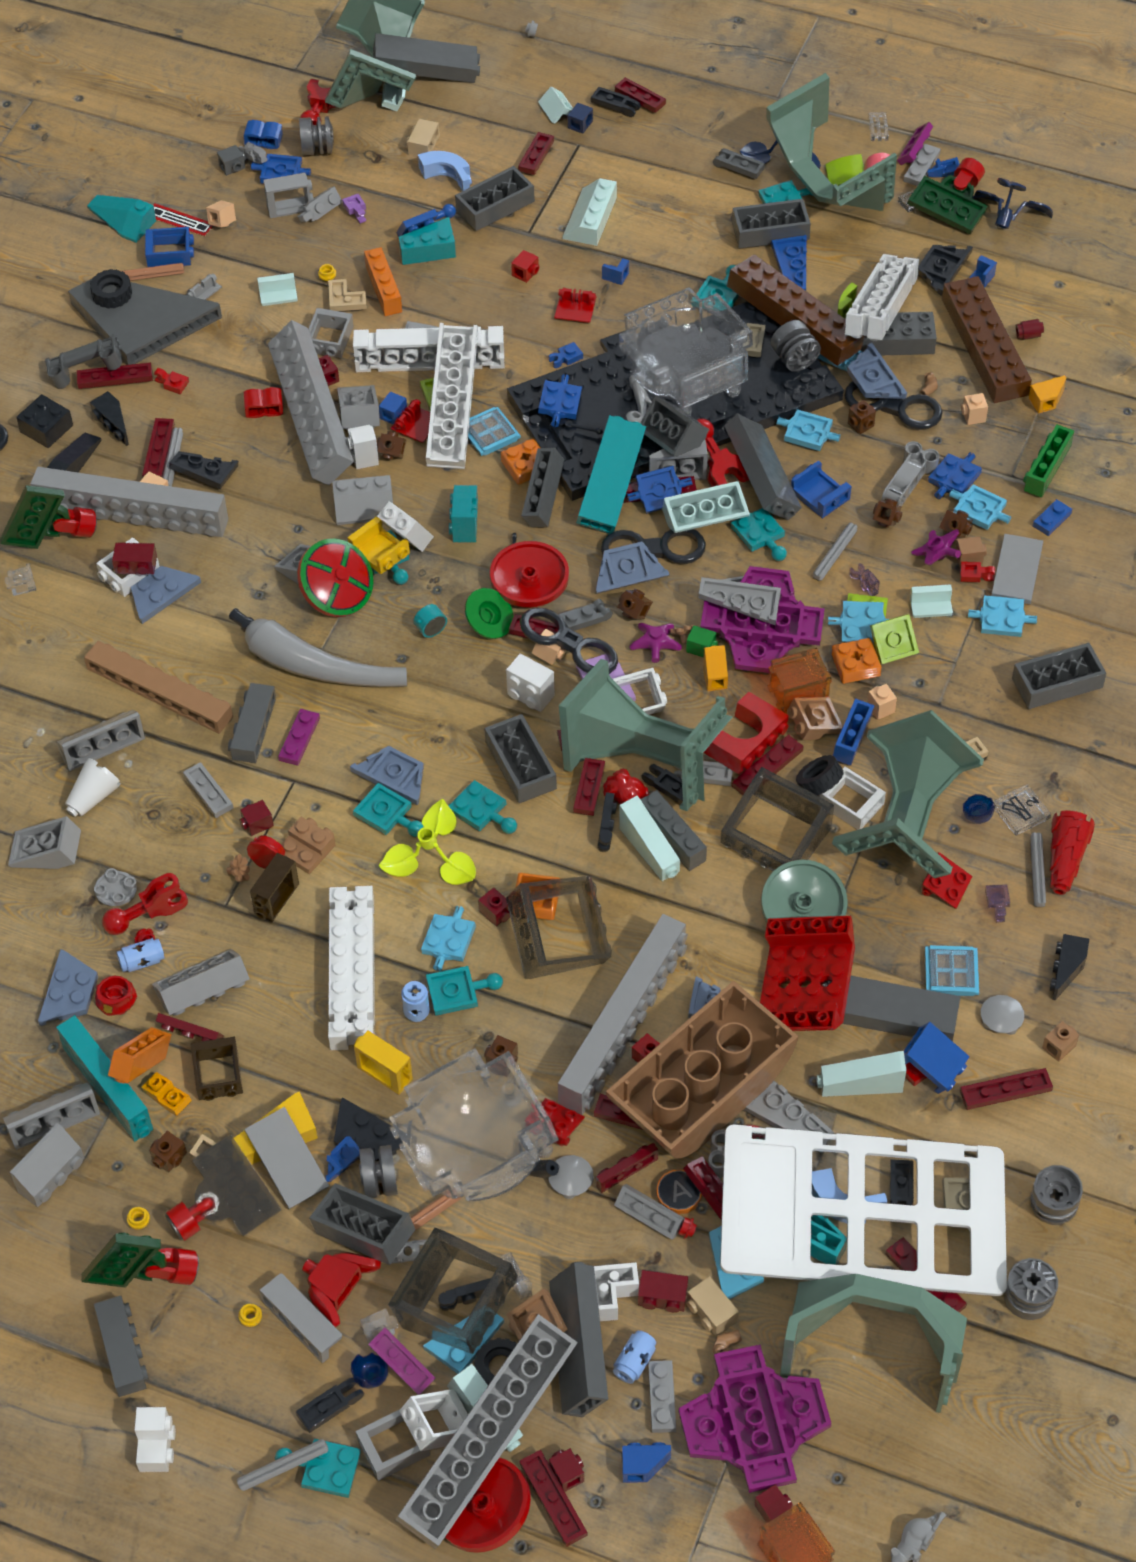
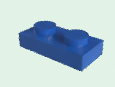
(1052, 517)

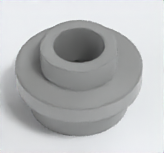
(531, 29)

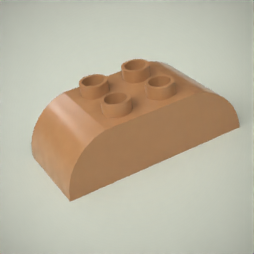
(705, 1071)

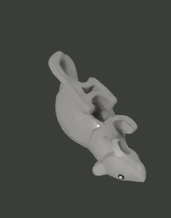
(916, 1536)

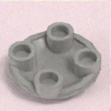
(115, 887)
(1002, 1014)
(573, 1177)

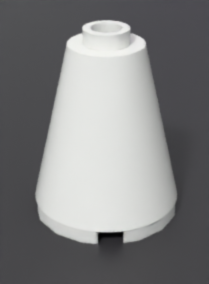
(90, 788)

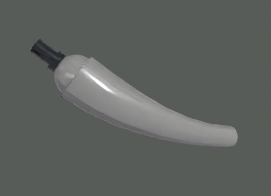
(289, 652)

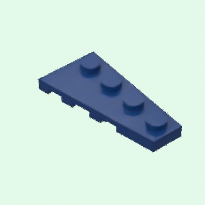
(791, 258)

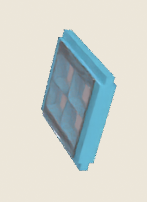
(491, 431)
(952, 970)

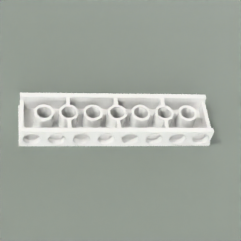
(452, 397)

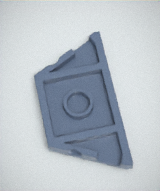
(874, 376)
(628, 567)
(160, 590)
(394, 771)
(68, 990)

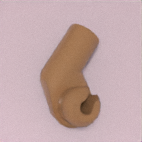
(930, 384)
(724, 1340)

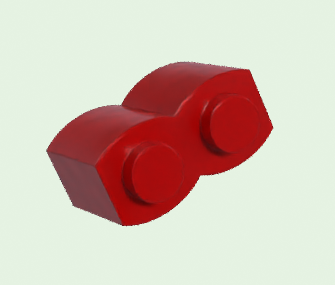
(263, 402)

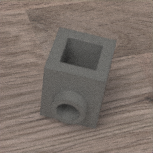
(231, 160)

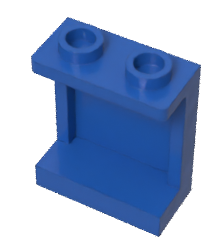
(820, 490)
(936, 1056)

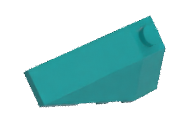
(126, 215)

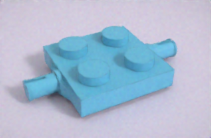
(808, 430)
(981, 506)
(1002, 616)
(857, 618)
(448, 938)

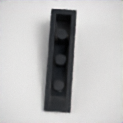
(76, 454)

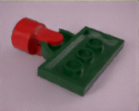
(952, 198)
(41, 515)
(140, 1258)

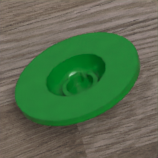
(488, 613)

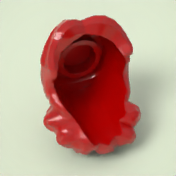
(624, 786)

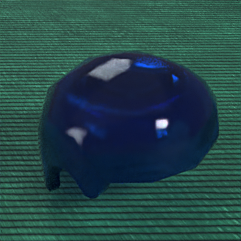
(978, 808)
(369, 1370)

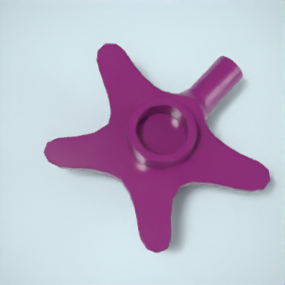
(938, 547)
(655, 639)

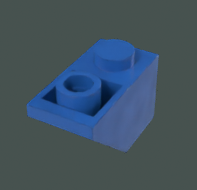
(643, 1461)

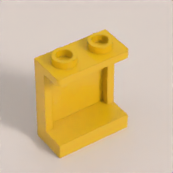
(379, 545)

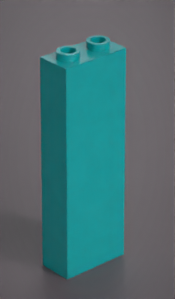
(611, 474)
(95, 1067)

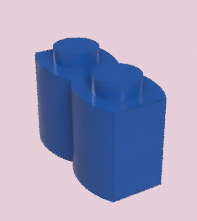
(263, 134)

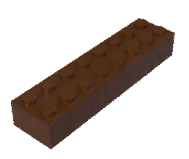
(787, 302)
(986, 339)

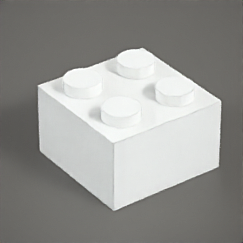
(530, 682)

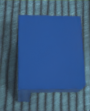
(985, 270)
(616, 274)
(392, 407)

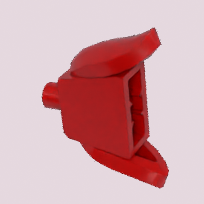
(334, 1280)

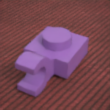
(355, 205)

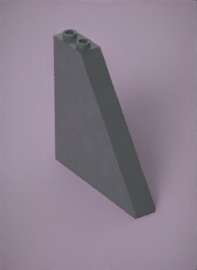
(148, 319)

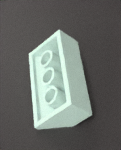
(591, 212)
(705, 507)

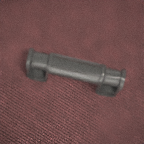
(107, 349)

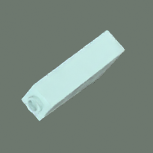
(648, 839)
(864, 1076)
(469, 1388)

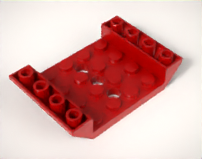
(814, 952)

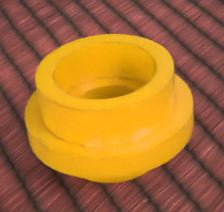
(327, 272)
(135, 1213)
(250, 1309)

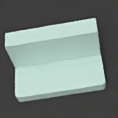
(392, 97)
(555, 104)
(277, 289)
(931, 601)

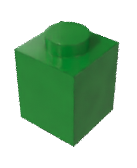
(699, 639)

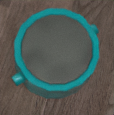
(430, 620)

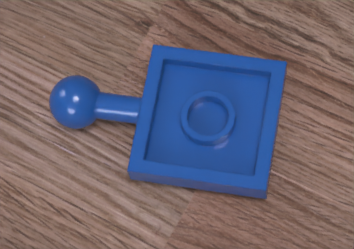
(425, 219)

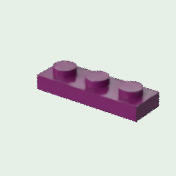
(915, 143)
(299, 737)
(401, 1361)

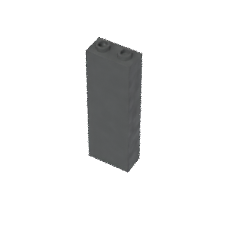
(428, 57)
(762, 467)
(898, 1007)
(583, 1373)

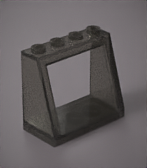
(789, 799)
(527, 932)
(425, 1277)

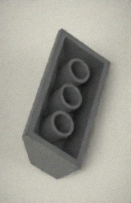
(673, 427)

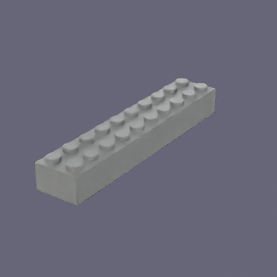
(310, 403)
(139, 501)
(622, 1014)
(486, 1432)

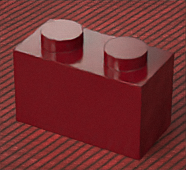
(134, 558)
(662, 1291)

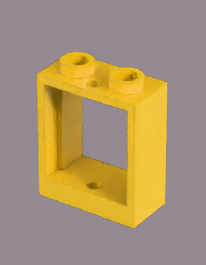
(383, 1062)

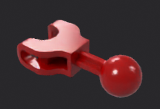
(317, 101)
(721, 461)
(154, 900)

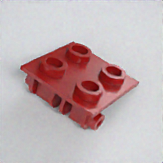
(575, 305)
(413, 422)
(948, 887)
(562, 1119)

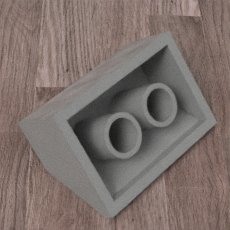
(361, 498)
(47, 1166)

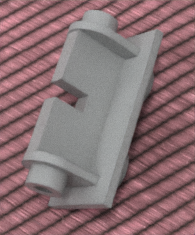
(206, 288)

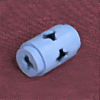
(130, 958)
(413, 1001)
(640, 1347)

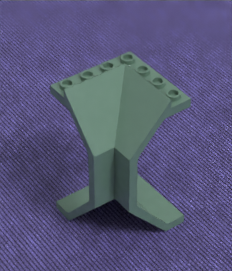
(361, 74)
(794, 123)
(606, 722)
(921, 763)
(824, 1298)

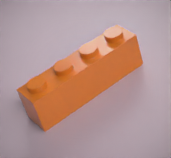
(383, 281)
(139, 1055)

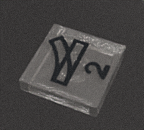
(1021, 809)

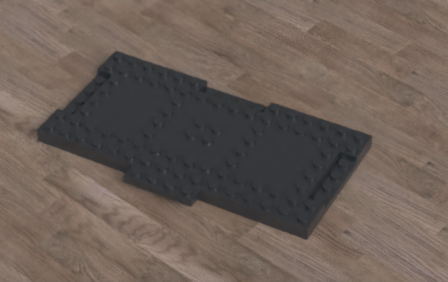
(606, 391)

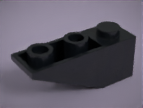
(108, 412)
(1071, 962)

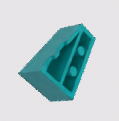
(428, 243)
(463, 513)
(826, 1241)

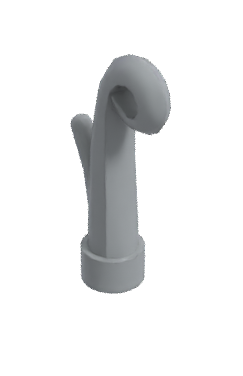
(642, 401)

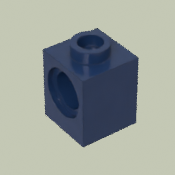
(580, 118)

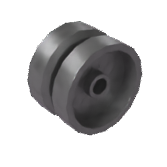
(377, 1172)

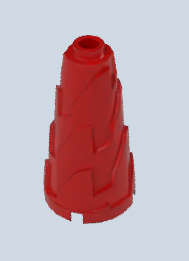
(1069, 842)

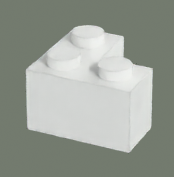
(363, 446)
(613, 1283)
(154, 1437)

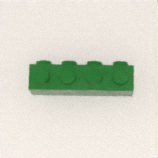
(1048, 460)

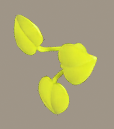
(440, 820)

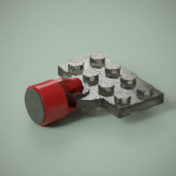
(228, 1191)

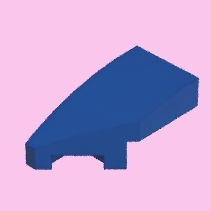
(944, 168)
(342, 1158)

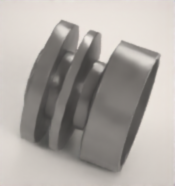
(315, 135)
(795, 345)
(1063, 1185)
(1030, 1300)

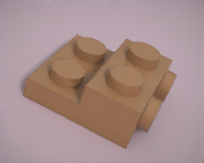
(814, 717)
(308, 844)
(525, 1313)

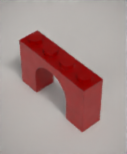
(740, 753)

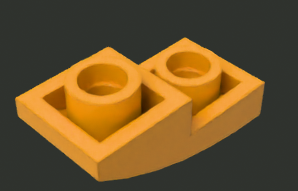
(166, 1094)

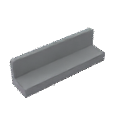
(300, 1316)

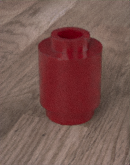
(1029, 329)

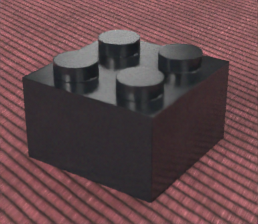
(44, 421)

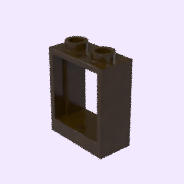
(274, 887)
(211, 1050)

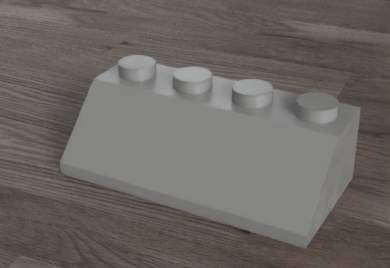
(101, 739)
(201, 982)
(40, 1117)

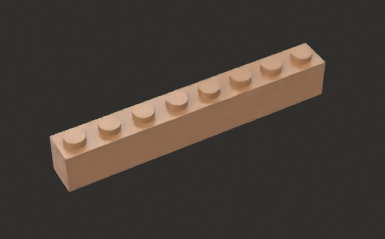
(159, 687)

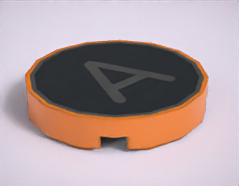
(678, 1192)

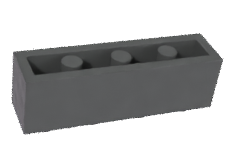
(542, 487)
(252, 723)
(680, 836)
(120, 1346)

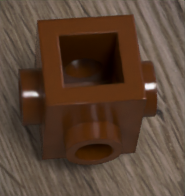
(861, 417)
(395, 450)
(881, 516)
(957, 520)
(634, 604)
(500, 1046)
(167, 1151)

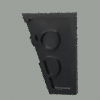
(209, 471)

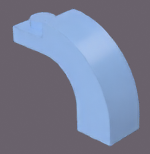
(447, 164)
(825, 1187)

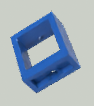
(168, 236)

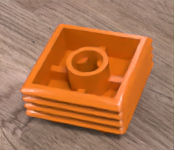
(520, 460)
(856, 660)
(543, 908)

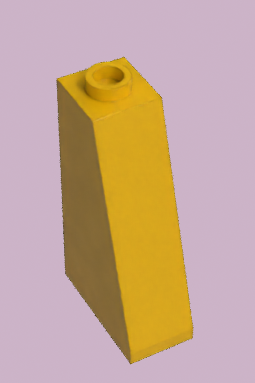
(300, 1116)

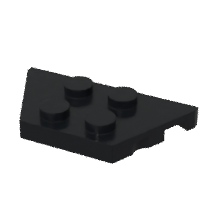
(942, 265)
(364, 1129)

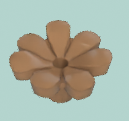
(682, 632)
(238, 868)

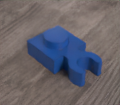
(568, 354)

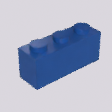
(853, 731)

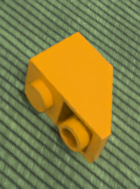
(1047, 394)
(715, 668)

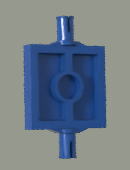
(280, 166)
(560, 400)
(954, 474)
(656, 486)

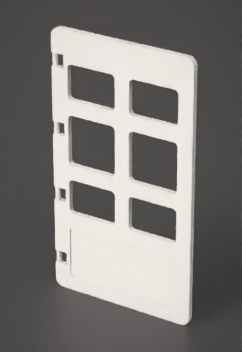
(771, 1208)

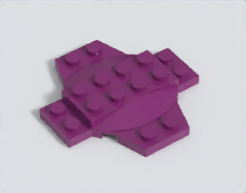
(756, 641)
(754, 1418)

